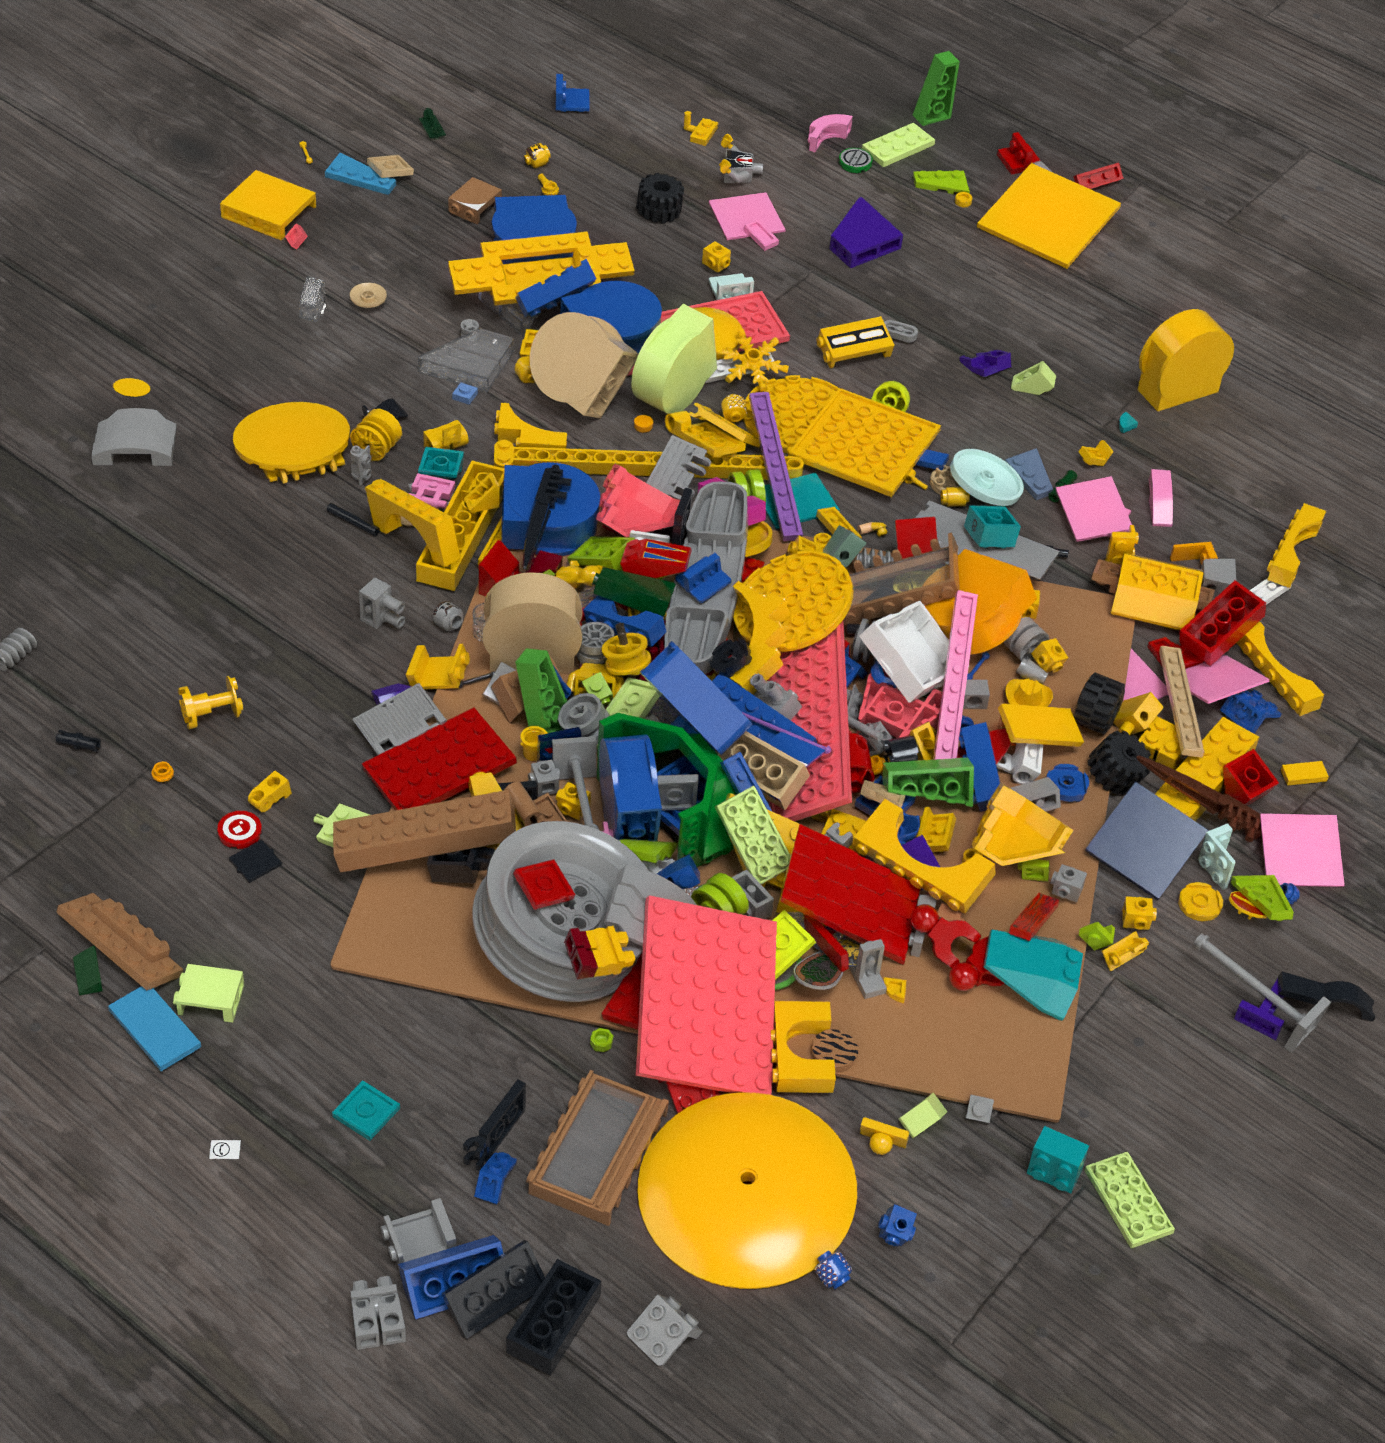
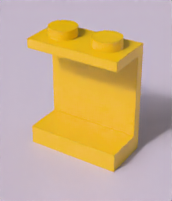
(437, 671)

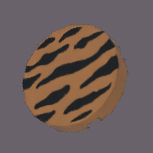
(836, 1046)

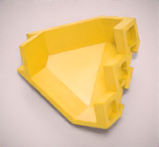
(1018, 829)

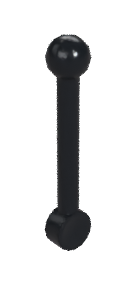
(490, 675)

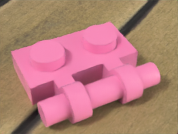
(435, 487)

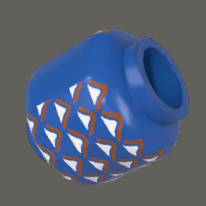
(833, 1269)

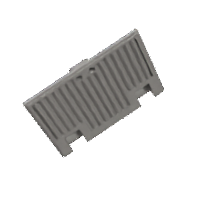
(400, 719)

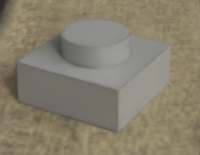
(980, 1108)

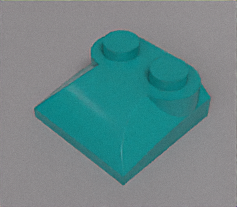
(441, 463)

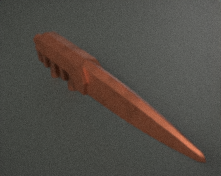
(1237, 813)

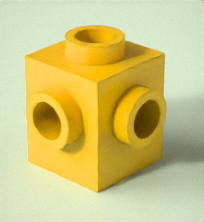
(716, 256)
(1050, 655)
(568, 801)
(1138, 913)

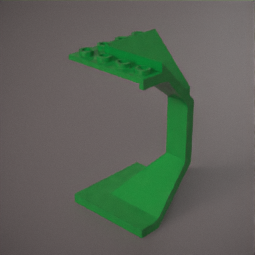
(701, 828)

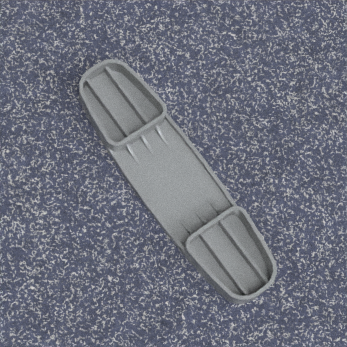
(714, 526)

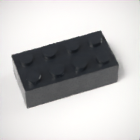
(553, 1317)

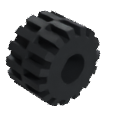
(660, 198)
(1099, 703)
(1116, 762)

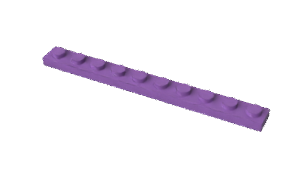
(775, 466)

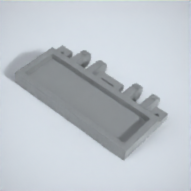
(672, 468)

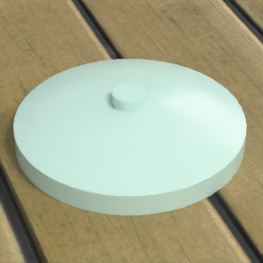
(986, 477)

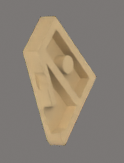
(878, 793)

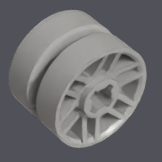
(593, 637)
(1026, 638)

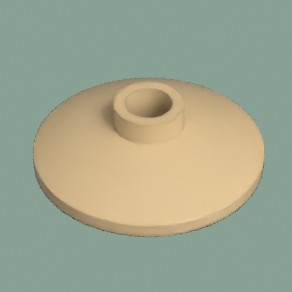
(368, 295)

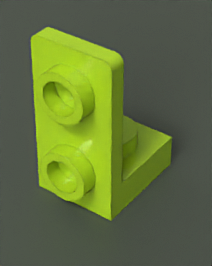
(1035, 869)

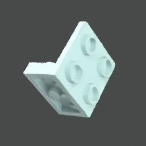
(731, 285)
(1215, 857)

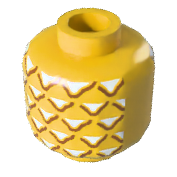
(734, 408)

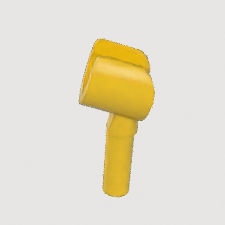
(911, 478)

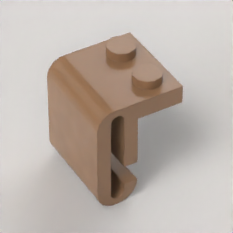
(533, 811)

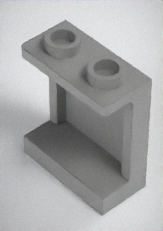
(419, 1233)

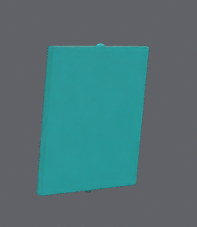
(808, 495)

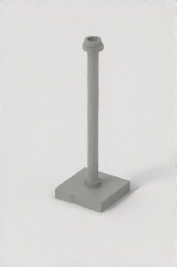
(577, 760)
(1305, 1022)

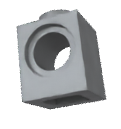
(976, 694)

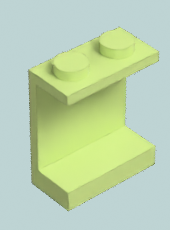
(210, 989)

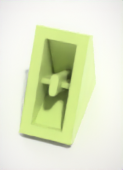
(923, 1115)

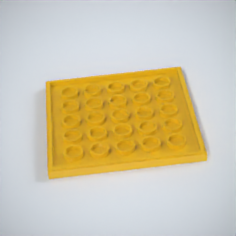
(1049, 215)
(865, 442)

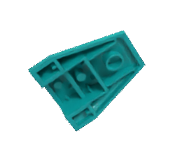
(1037, 969)

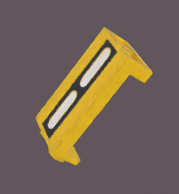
(854, 340)

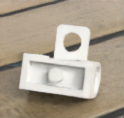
(1024, 763)

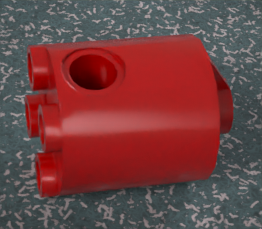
(860, 762)

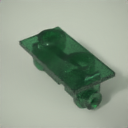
(431, 124)

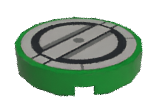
(855, 160)

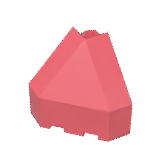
(634, 504)

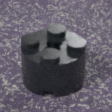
(900, 749)

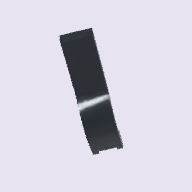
(1336, 991)

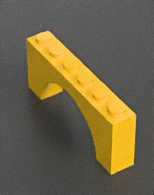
(436, 527)
(955, 885)

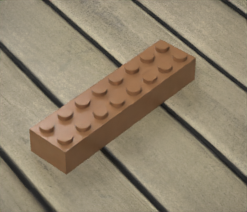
(423, 831)

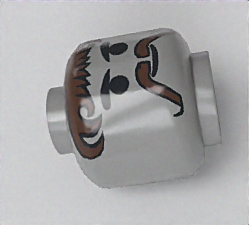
(448, 616)

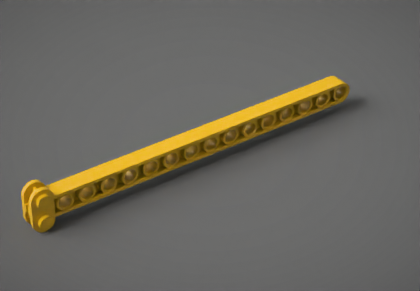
(635, 462)

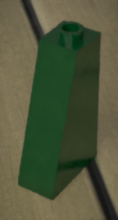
(634, 590)

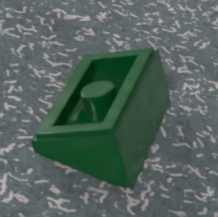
(87, 972)

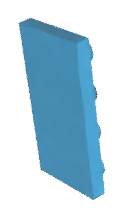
(154, 1027)

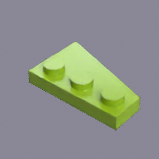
(946, 180)
(1265, 895)

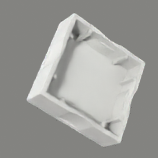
(909, 650)

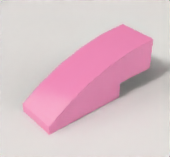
(1161, 498)

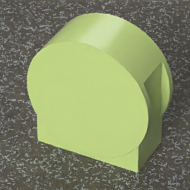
(675, 361)

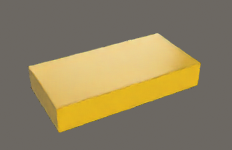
(1304, 773)

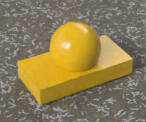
(883, 1136)

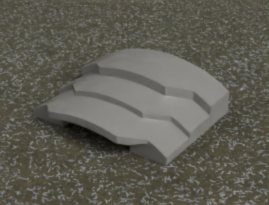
(135, 433)
(628, 899)

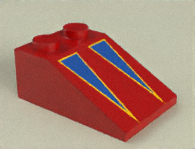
(655, 558)

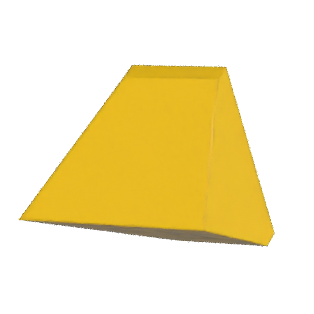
(484, 495)
(925, 739)

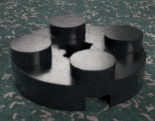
(739, 657)

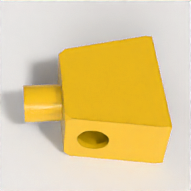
(1137, 713)

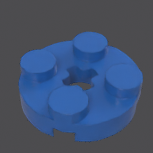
(1078, 782)

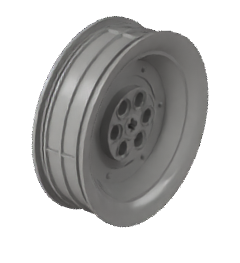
(530, 942)

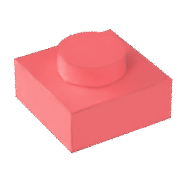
(296, 236)

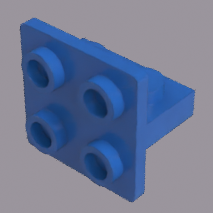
(704, 578)

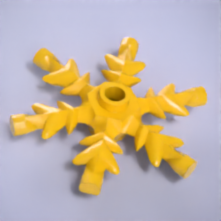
(752, 360)

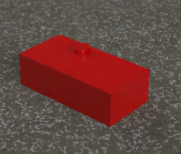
(1222, 623)

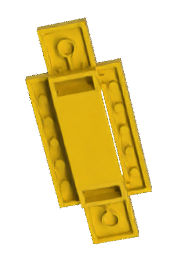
(508, 279)

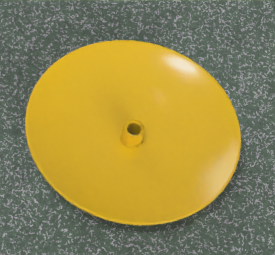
(740, 1231)

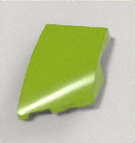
(650, 850)

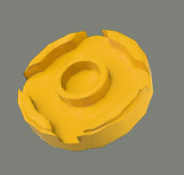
(1200, 901)

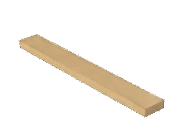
(1181, 702)

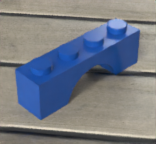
(646, 623)

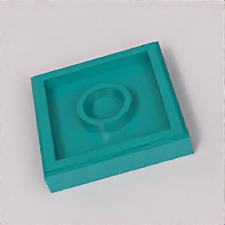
(366, 1110)

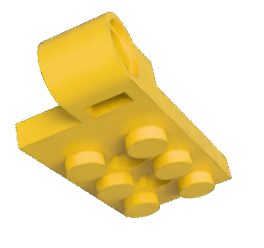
(703, 435)

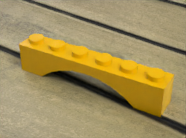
(1285, 562)
(1297, 691)

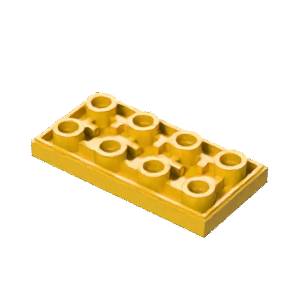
(1040, 725)

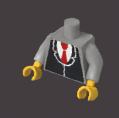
(738, 164)

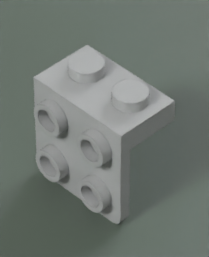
(663, 1329)

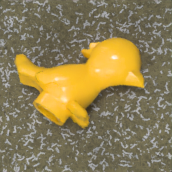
(576, 576)

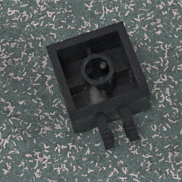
(459, 865)

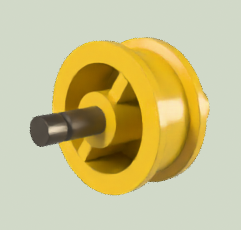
(626, 652)

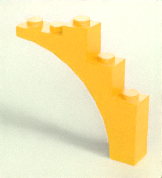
(766, 637)

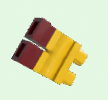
(598, 952)

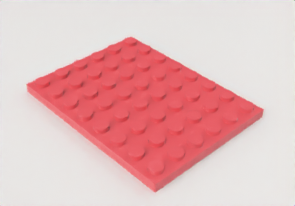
(706, 997)

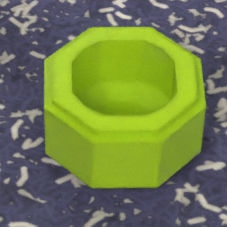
(601, 1040)

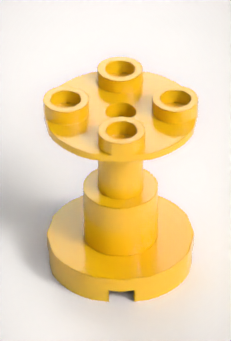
(202, 703)

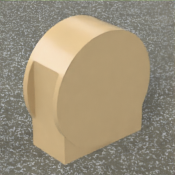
(580, 361)
(532, 614)

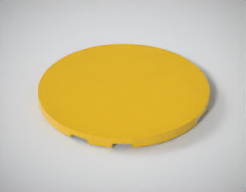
(794, 405)
(291, 436)
(816, 594)

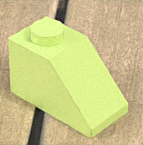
(1034, 379)

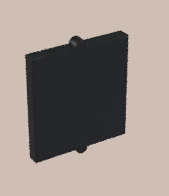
(255, 861)

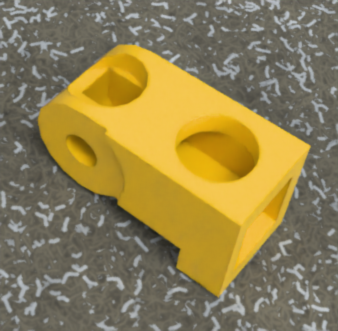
(269, 791)

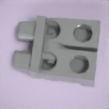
(376, 1303)

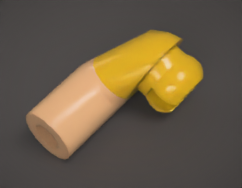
(871, 527)

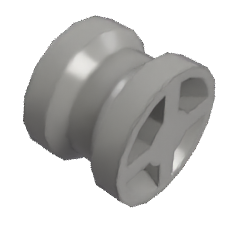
(468, 326)

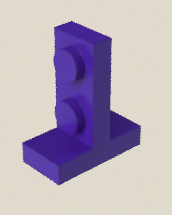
(1261, 1018)

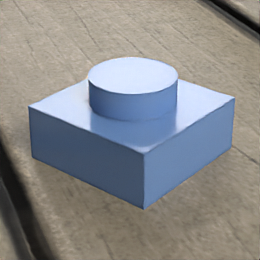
(465, 393)

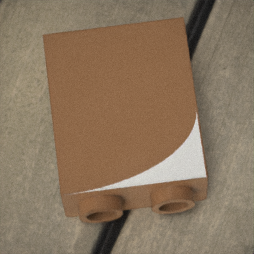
(473, 199)

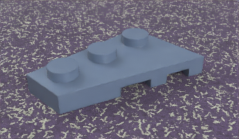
(1032, 473)

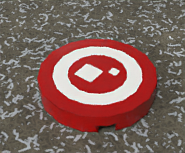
(239, 829)

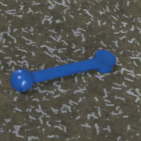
(985, 655)

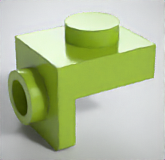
(598, 686)
(1097, 936)

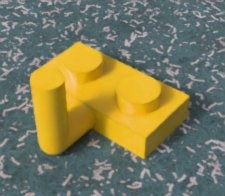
(702, 132)

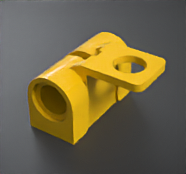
(446, 436)

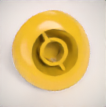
(1028, 693)

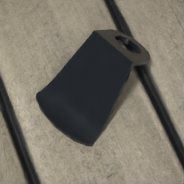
(390, 406)

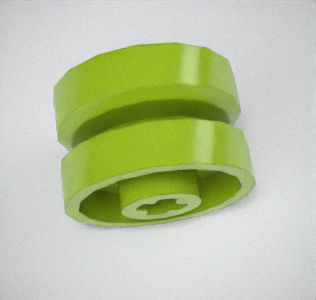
(751, 481)
(721, 893)

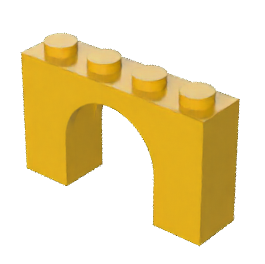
(790, 1070)

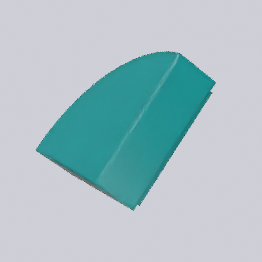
(1127, 422)

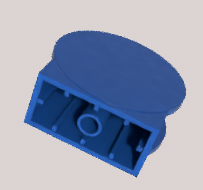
(532, 217)
(623, 304)
(569, 523)
(630, 787)

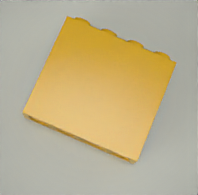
(266, 204)

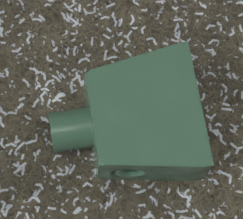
(844, 545)

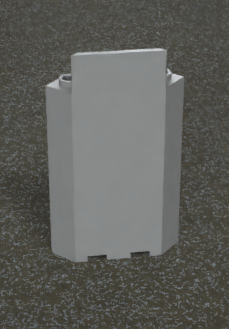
(1026, 554)

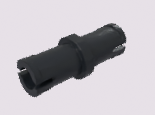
(78, 740)

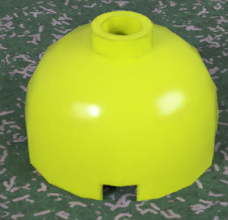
(893, 395)

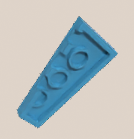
(358, 174)

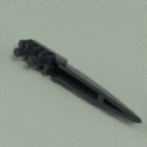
(545, 499)

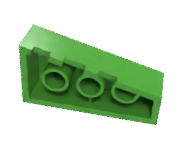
(938, 90)
(540, 689)
(934, 779)

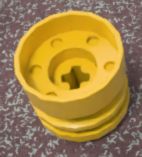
(379, 431)

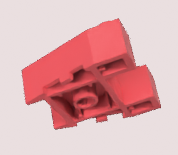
(898, 716)

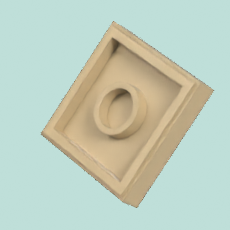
(390, 166)

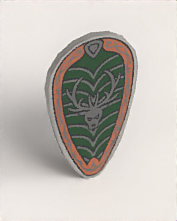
(817, 972)

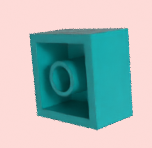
(992, 526)
(1057, 1159)

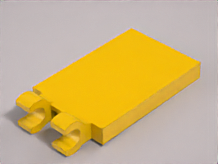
(706, 414)

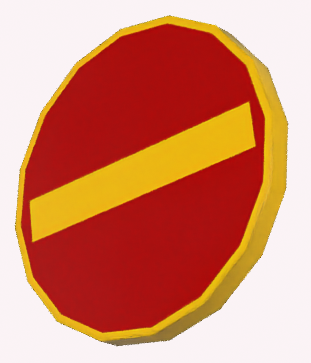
(1244, 906)

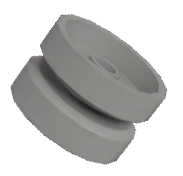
(583, 712)

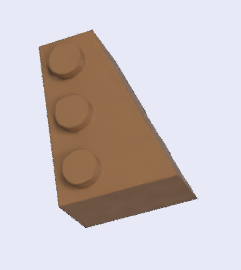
(509, 693)

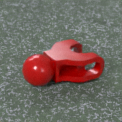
(942, 932)
(972, 972)

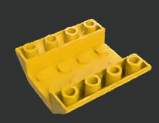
(1157, 592)

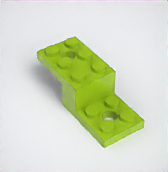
(602, 552)

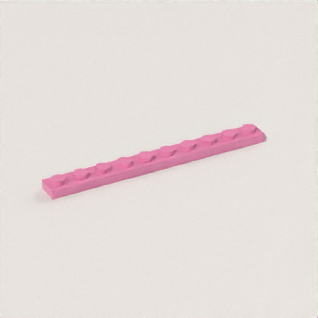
(955, 675)

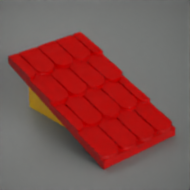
(848, 893)

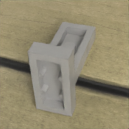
(868, 969)

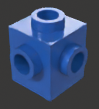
(897, 1225)

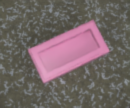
(761, 234)

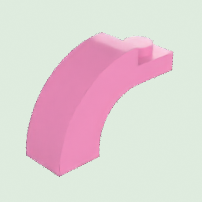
(828, 127)

